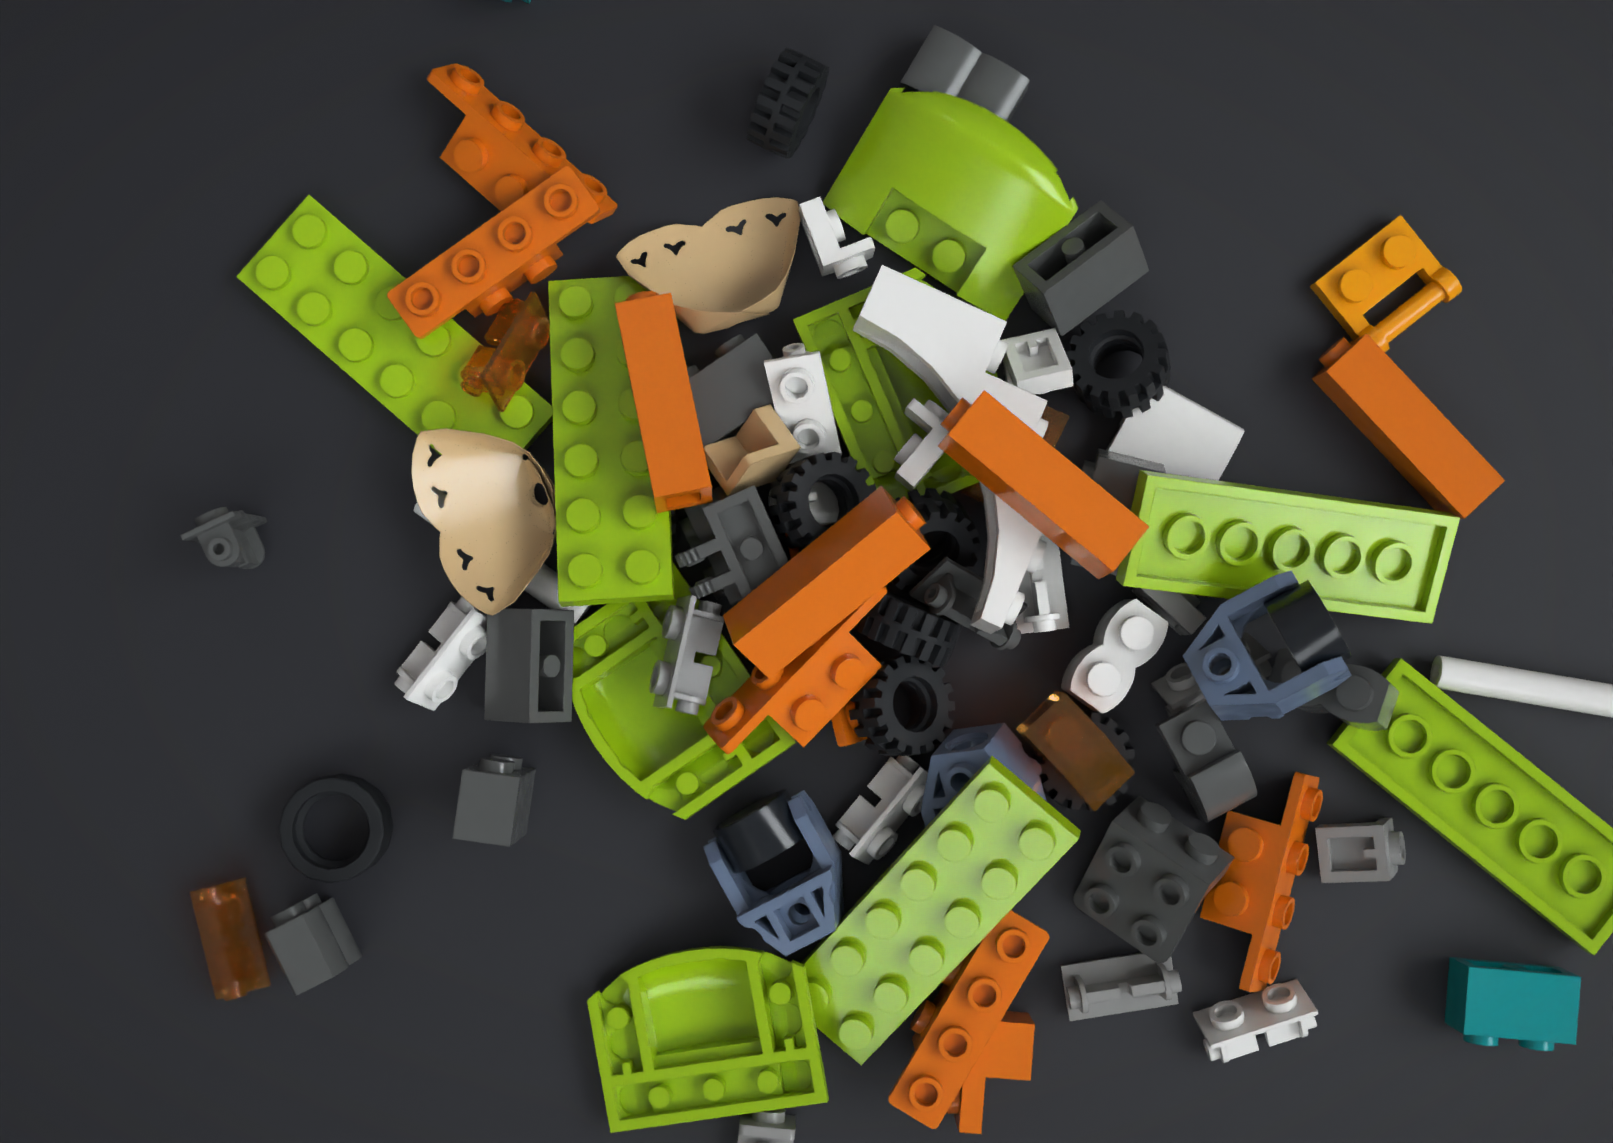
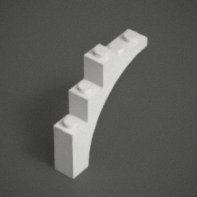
(951, 351)

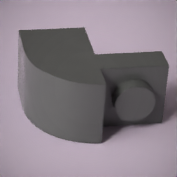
(1207, 763)

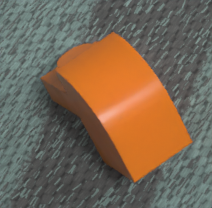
(1004, 1057)

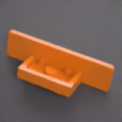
(497, 147)
(496, 256)
(803, 692)
(1260, 878)
(964, 1017)

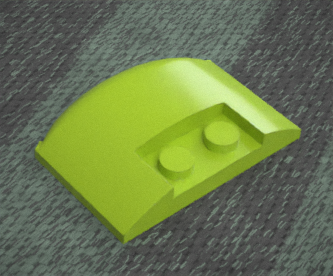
(952, 193)
(871, 394)
(653, 748)
(706, 1038)

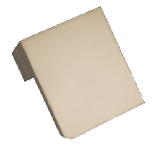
(753, 455)

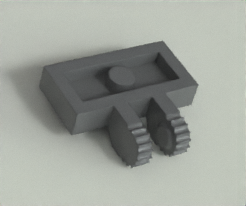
(745, 540)

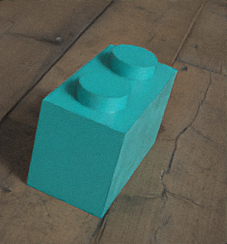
(1512, 1002)

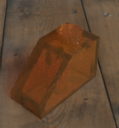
(1076, 749)

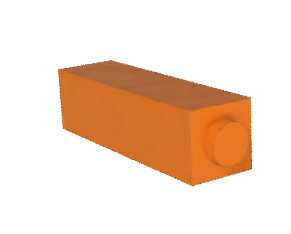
(664, 401)
(1406, 426)
(1041, 484)
(827, 581)

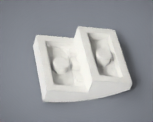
(1180, 436)

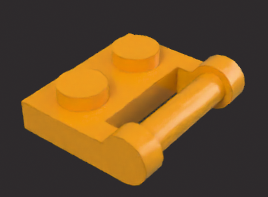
(1378, 270)

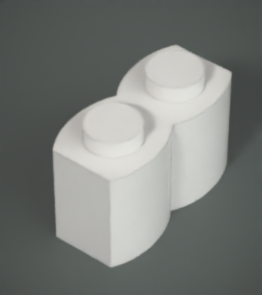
(1122, 641)

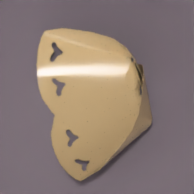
(718, 273)
(486, 512)

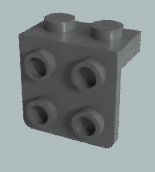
(1150, 878)

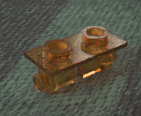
(520, 334)
(230, 939)

